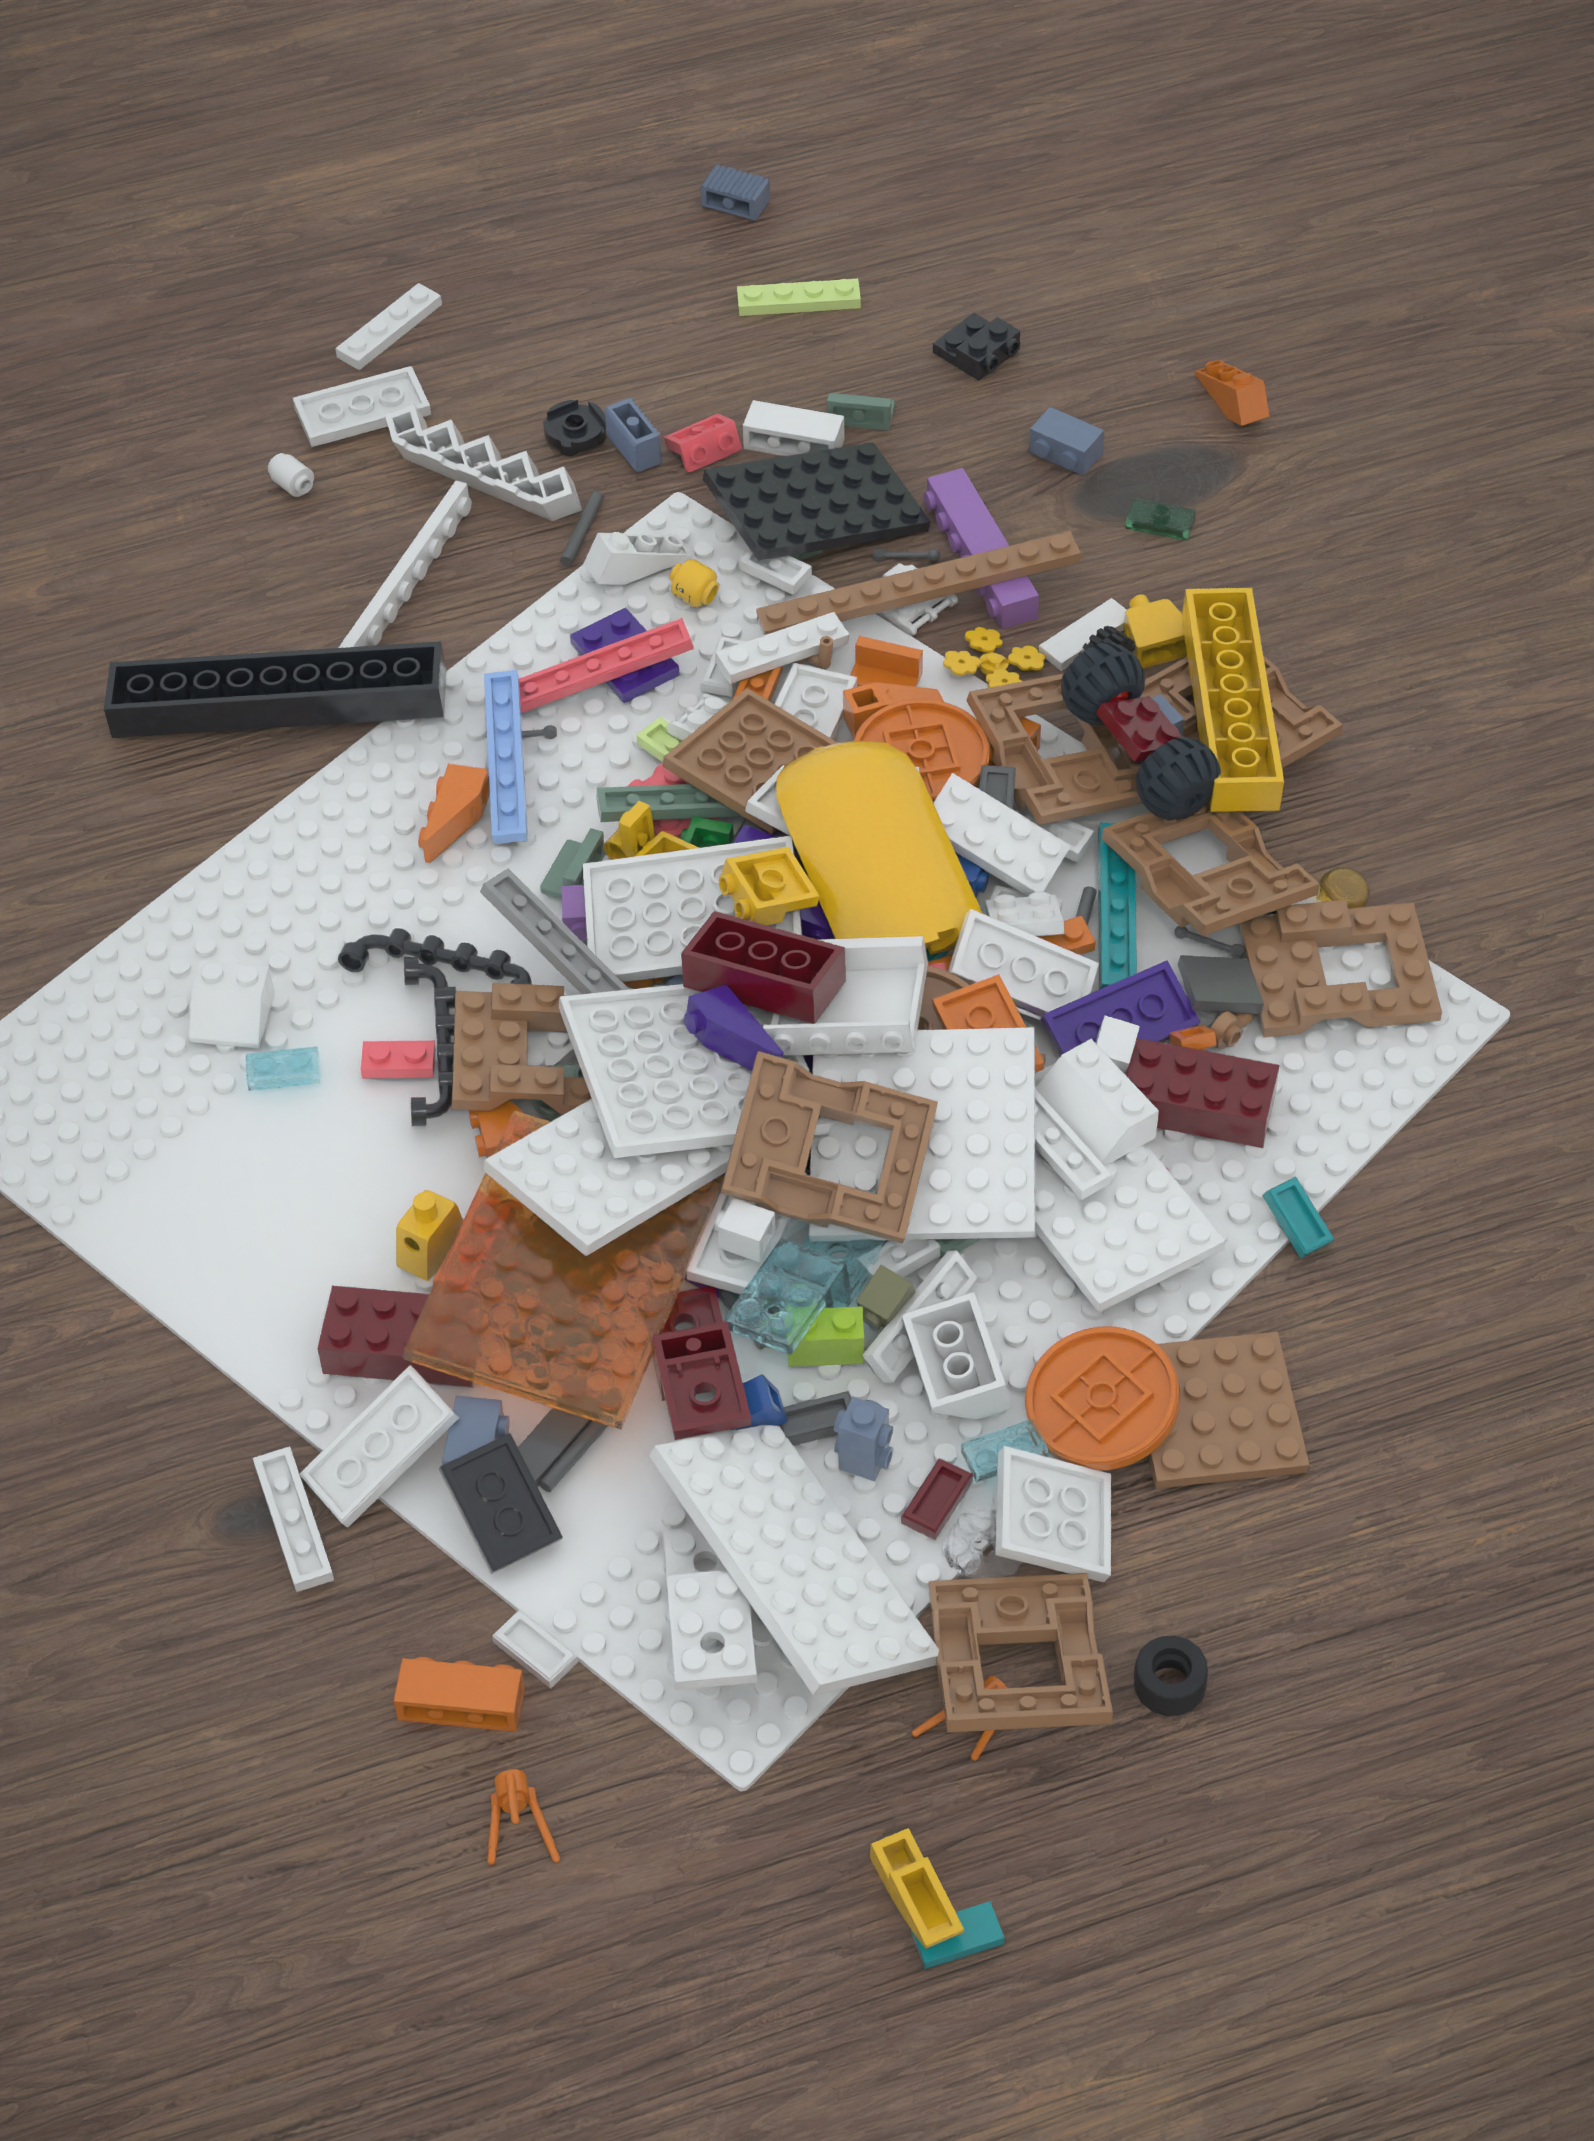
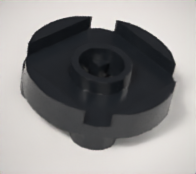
(574, 440)

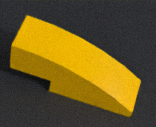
(915, 1888)

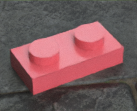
(398, 1059)

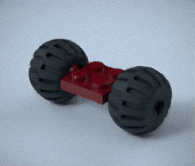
(1106, 690)

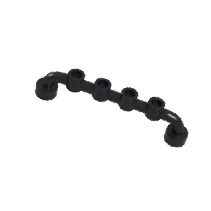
(355, 955)
(443, 1000)

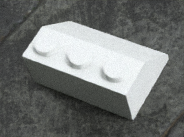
(1099, 1102)
(957, 1359)

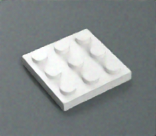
(1053, 1514)

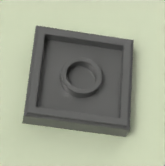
(1220, 984)

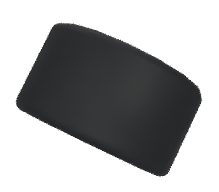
(1170, 1653)

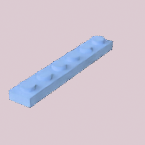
(505, 757)

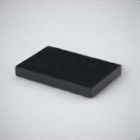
(500, 1503)

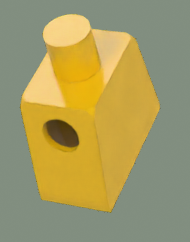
(1155, 630)
(426, 1234)

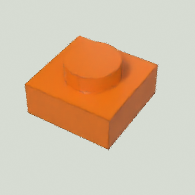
(1194, 1037)

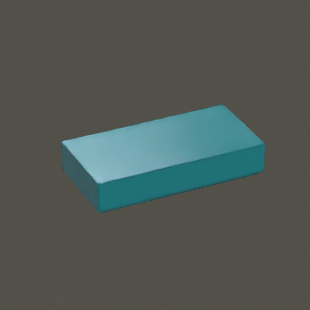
(1298, 1217)
(980, 1934)

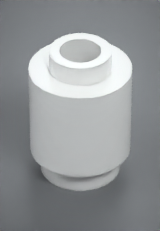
(291, 474)

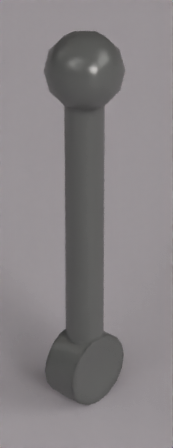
(879, 555)
(548, 732)
(1236, 950)

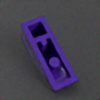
(727, 1027)

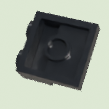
(978, 345)

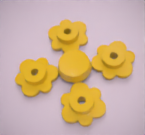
(991, 663)

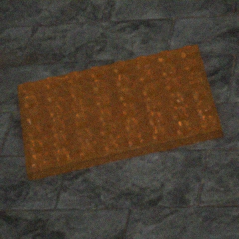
(541, 1316)

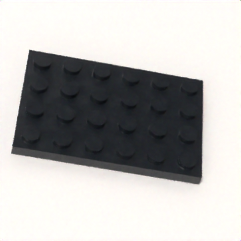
(815, 501)

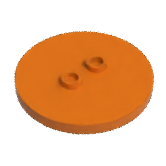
(934, 737)
(1103, 1397)

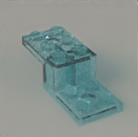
(804, 1283)

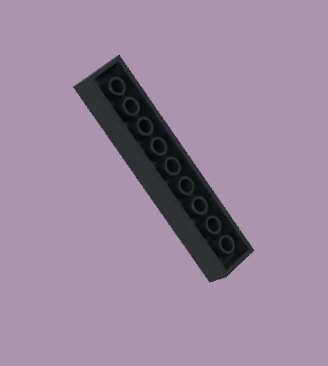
(276, 689)

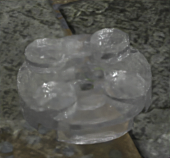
(965, 1557)

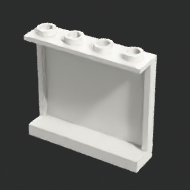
(874, 1007)

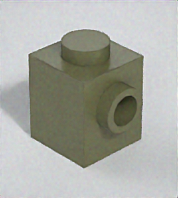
(884, 1297)

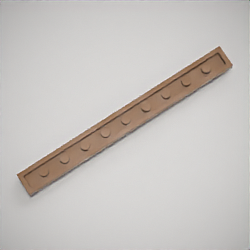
(925, 582)

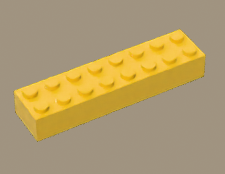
(1233, 698)

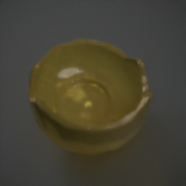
(1344, 885)

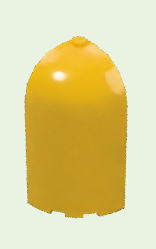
(874, 844)

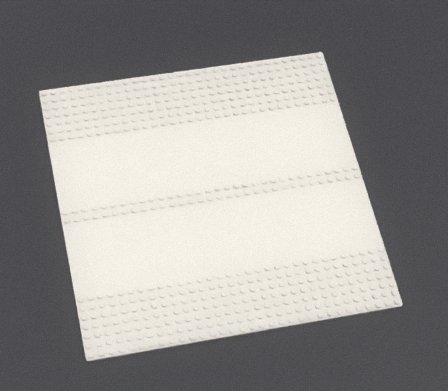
(250, 1204)

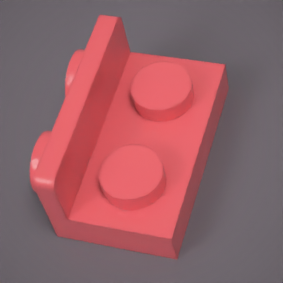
(705, 442)

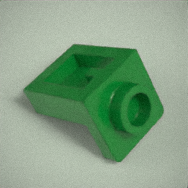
(707, 832)

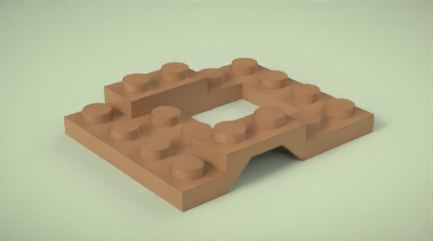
(1297, 726)
(1058, 785)
(1219, 896)
(1292, 978)
(493, 1049)
(777, 1137)
(1018, 1612)

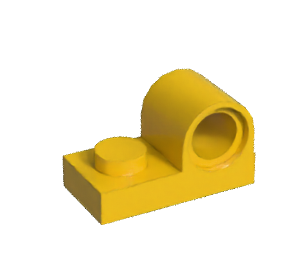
(633, 833)

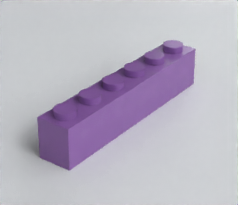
(974, 531)

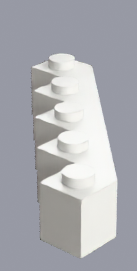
(481, 466)

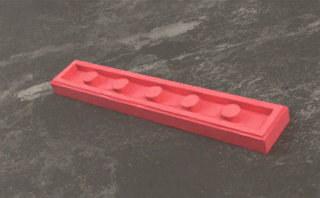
(604, 664)

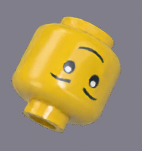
(694, 583)

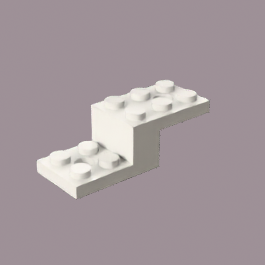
(706, 1609)

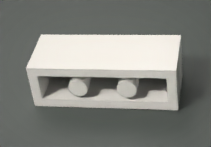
(790, 429)

